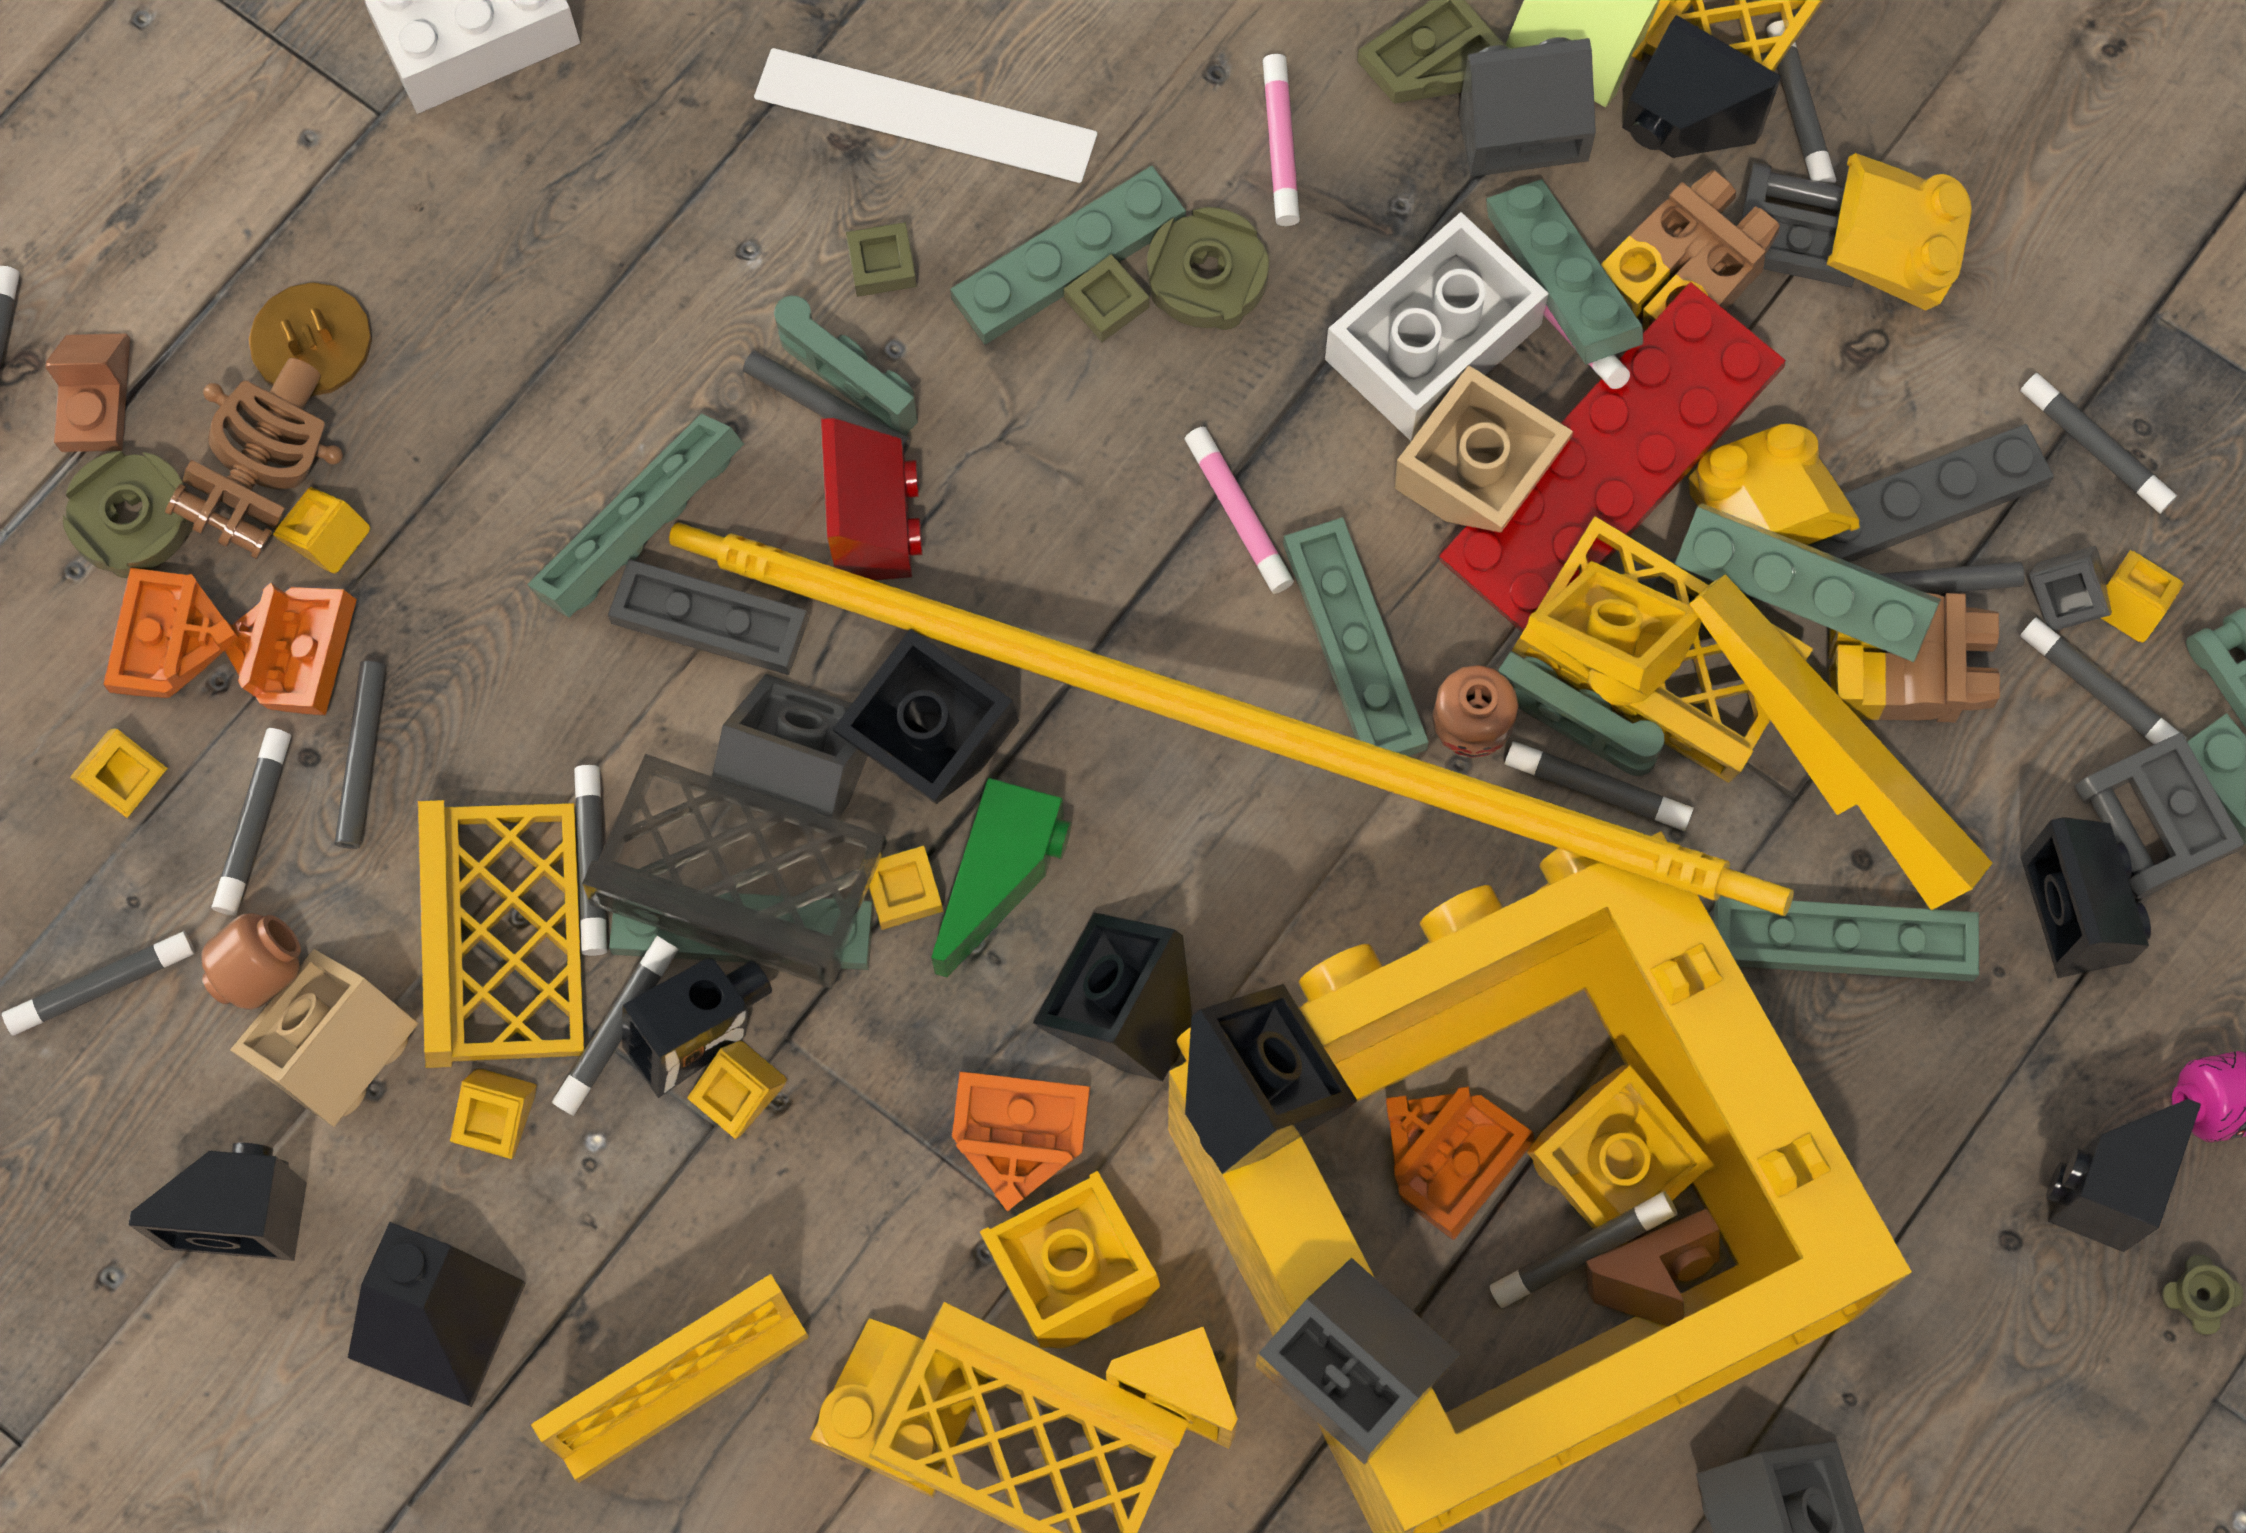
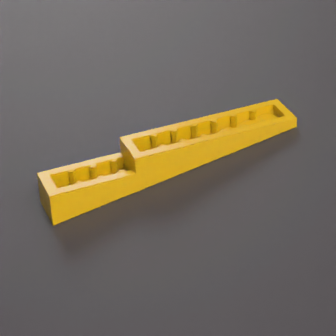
(1840, 750)

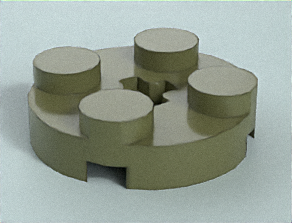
(1211, 301)
(92, 512)

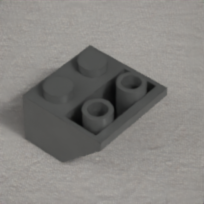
(1528, 106)
(1356, 1359)

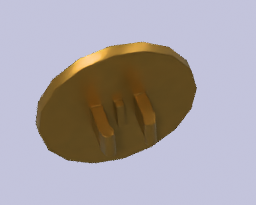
(315, 326)

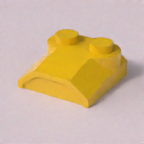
(1901, 231)
(1775, 485)
(1619, 631)
(1617, 1149)
(1072, 1264)
(867, 1391)

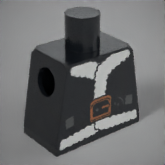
(688, 1019)

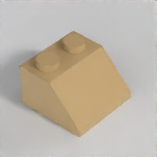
(1479, 454)
(325, 1037)

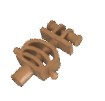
(276, 418)

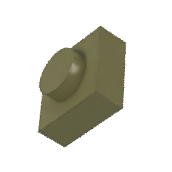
(881, 259)
(1106, 298)

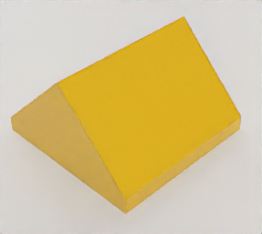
(1183, 1380)

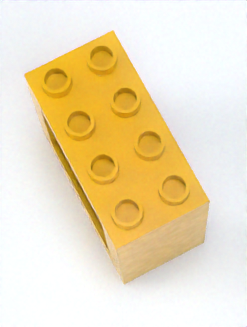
(1694, 1032)

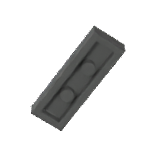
(708, 617)

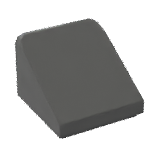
(2071, 588)

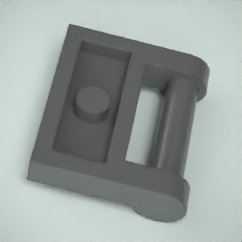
(1803, 235)
(2179, 806)

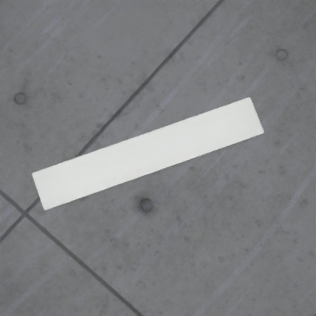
(926, 115)

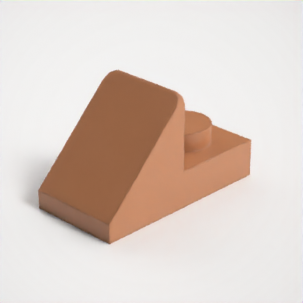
(91, 391)
(1642, 1272)

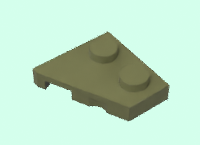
(1426, 51)

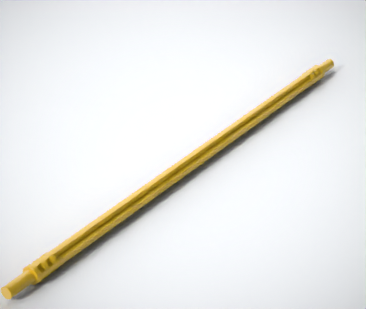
(1240, 721)

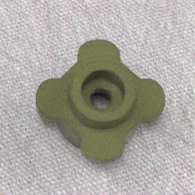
(2221, 1290)

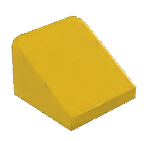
(322, 529)
(2140, 596)
(118, 772)
(736, 1088)
(492, 1112)

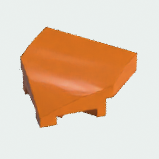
(164, 635)
(292, 647)
(1018, 1130)
(1452, 1154)

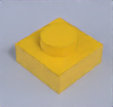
(904, 888)

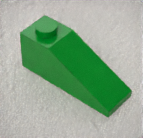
(1001, 865)

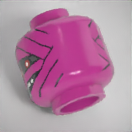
(2220, 1088)

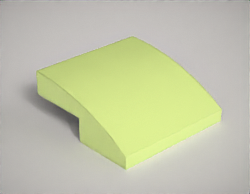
(1612, 26)

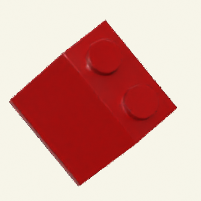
(868, 501)

